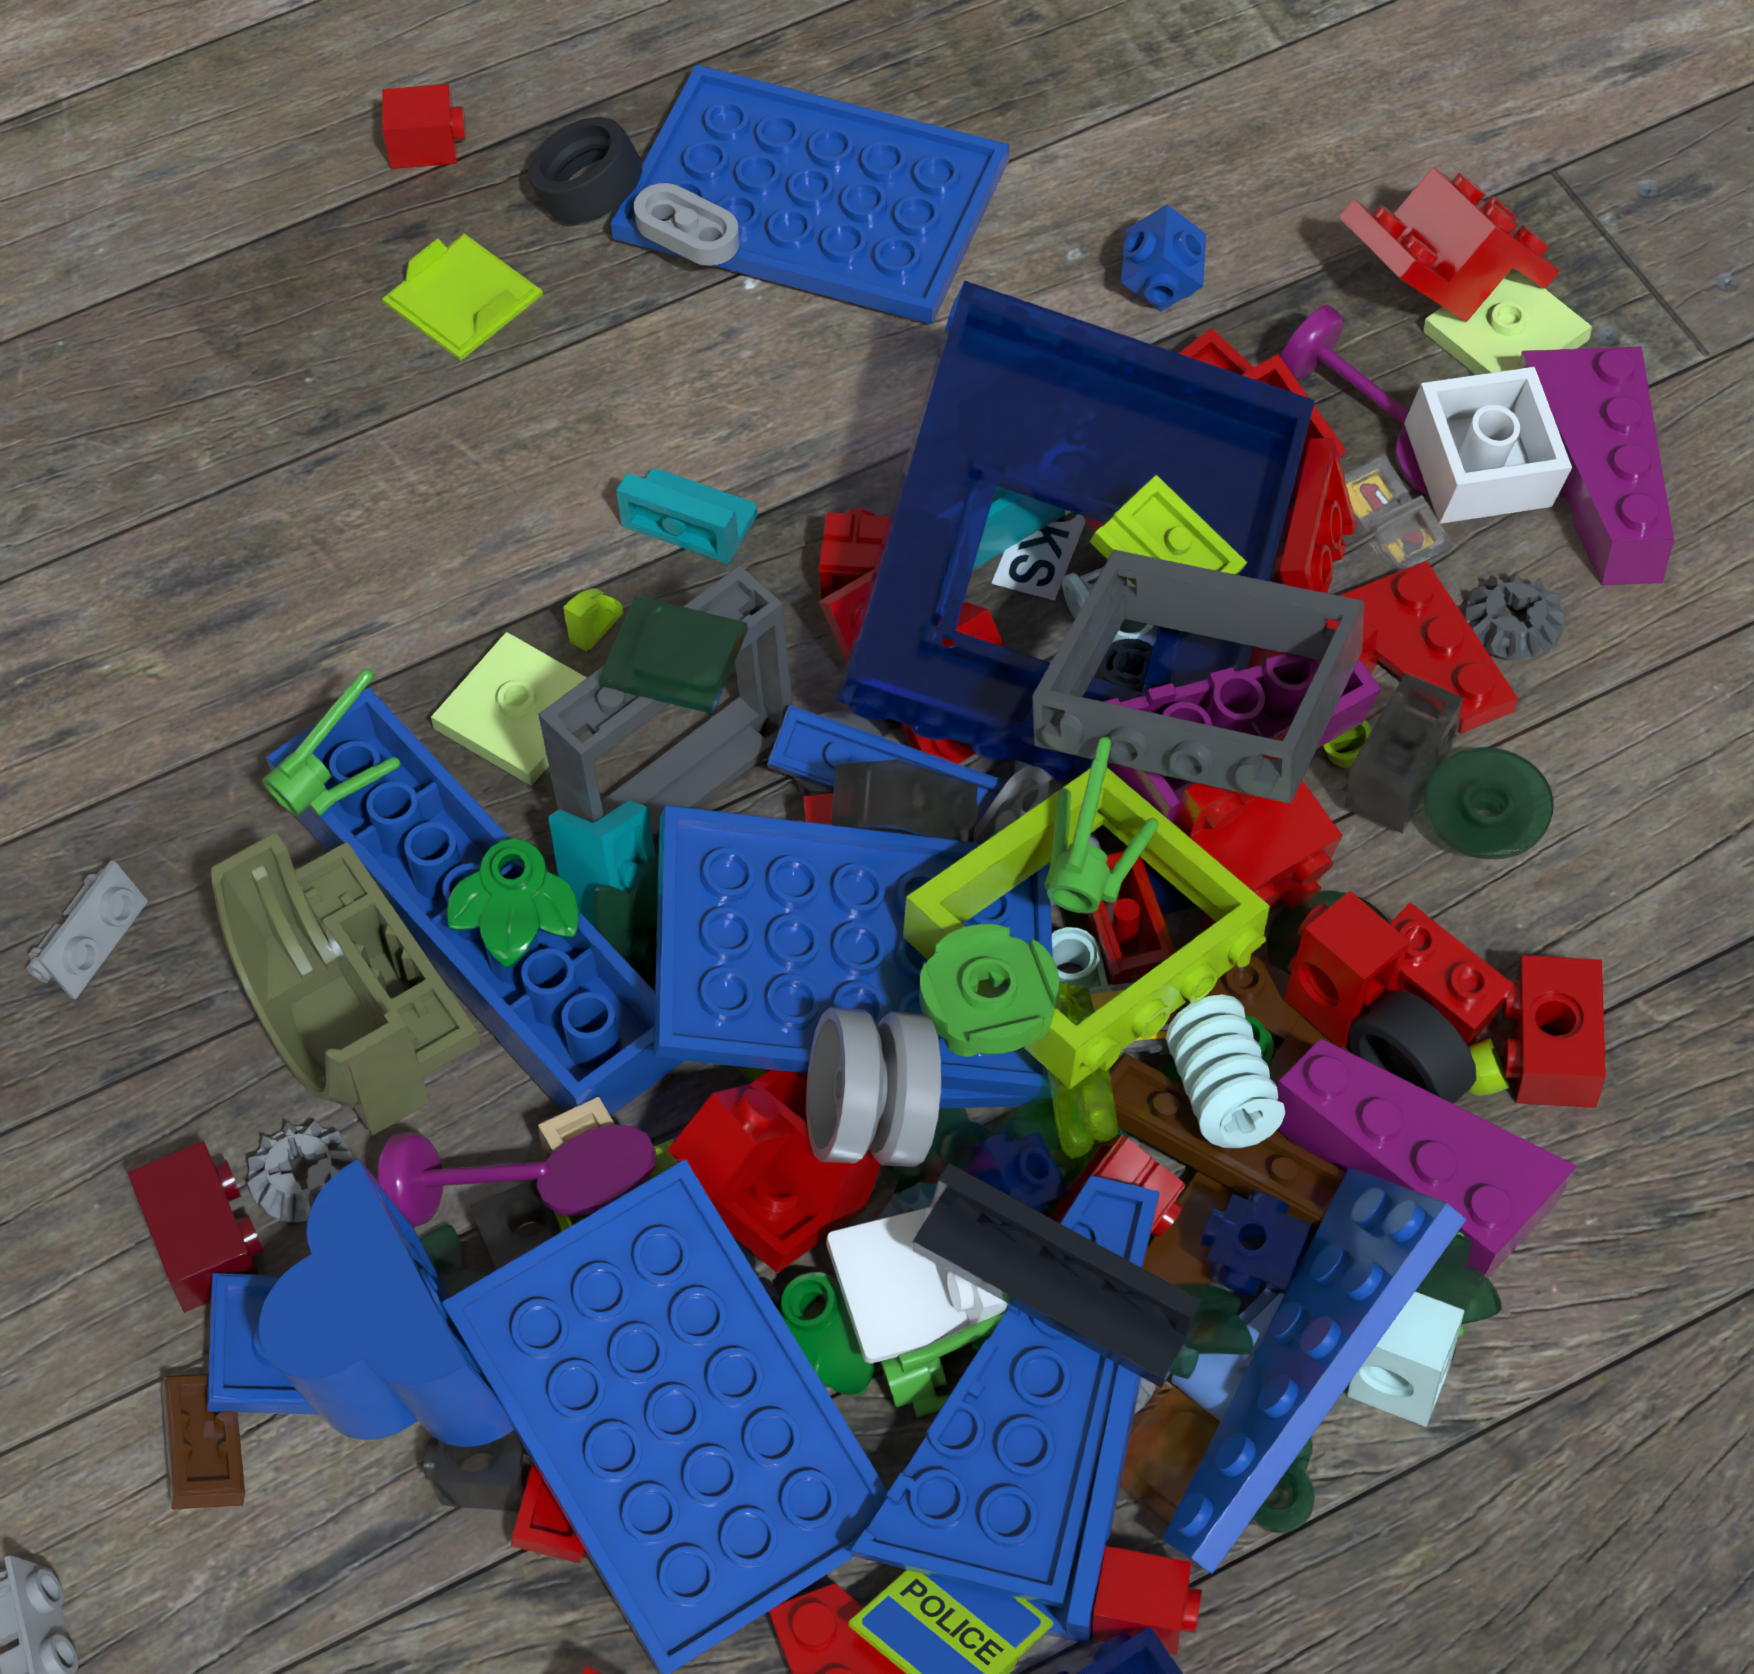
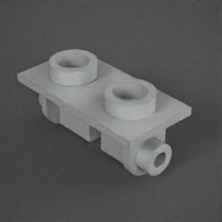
(91, 931)
(34, 1615)

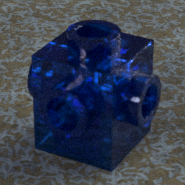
(1019, 1169)
(1272, 1264)

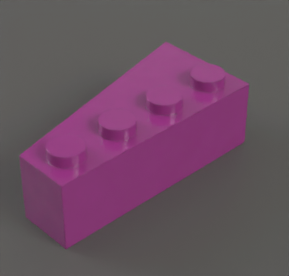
(1615, 458)
(1246, 701)
(1415, 1139)

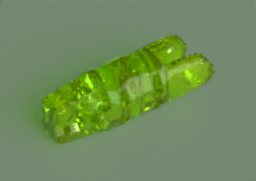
(1088, 1107)

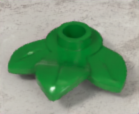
(513, 908)
(829, 1338)

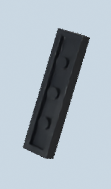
(1057, 1276)

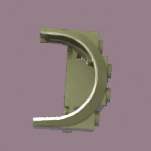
(348, 1014)

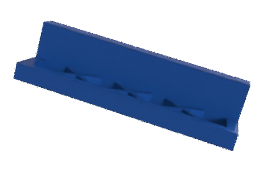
(1076, 1617)

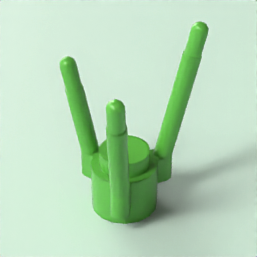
(301, 775)
(1080, 874)
(916, 1373)

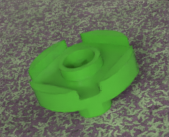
(981, 1023)

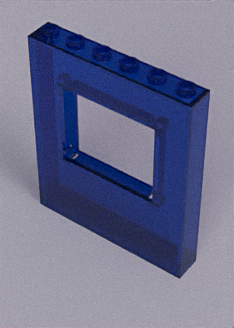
(1080, 426)

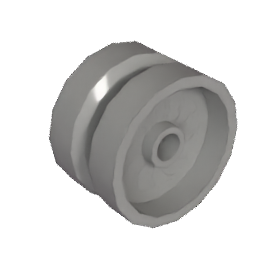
(873, 1087)

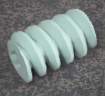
(1224, 1073)

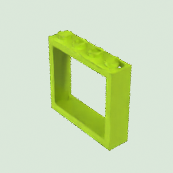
(1145, 1006)

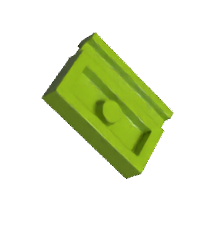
(1165, 528)

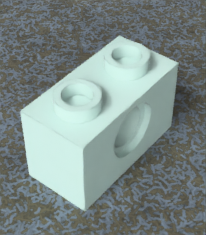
(1410, 1360)

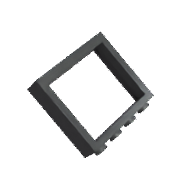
(1210, 606)
(706, 757)

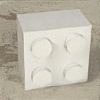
(1487, 445)

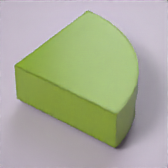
(590, 617)

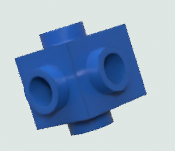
(1163, 258)

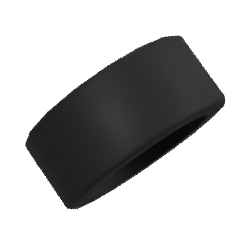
(599, 188)
(1414, 1044)

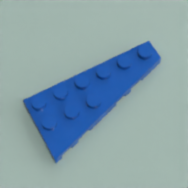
(1340, 1304)
(1017, 1444)

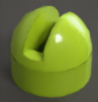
(1348, 741)
(1488, 1069)

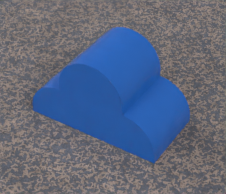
(367, 1328)

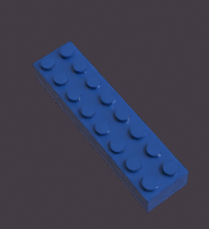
(569, 1004)

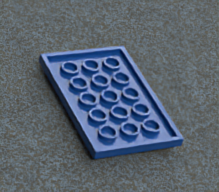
(825, 190)
(798, 917)
(671, 1415)

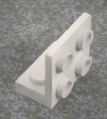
(896, 1294)

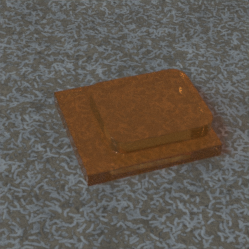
(1167, 1453)

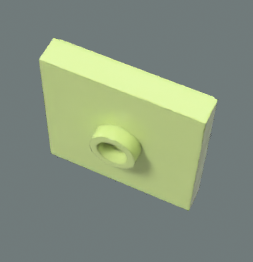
(1509, 321)
(500, 704)

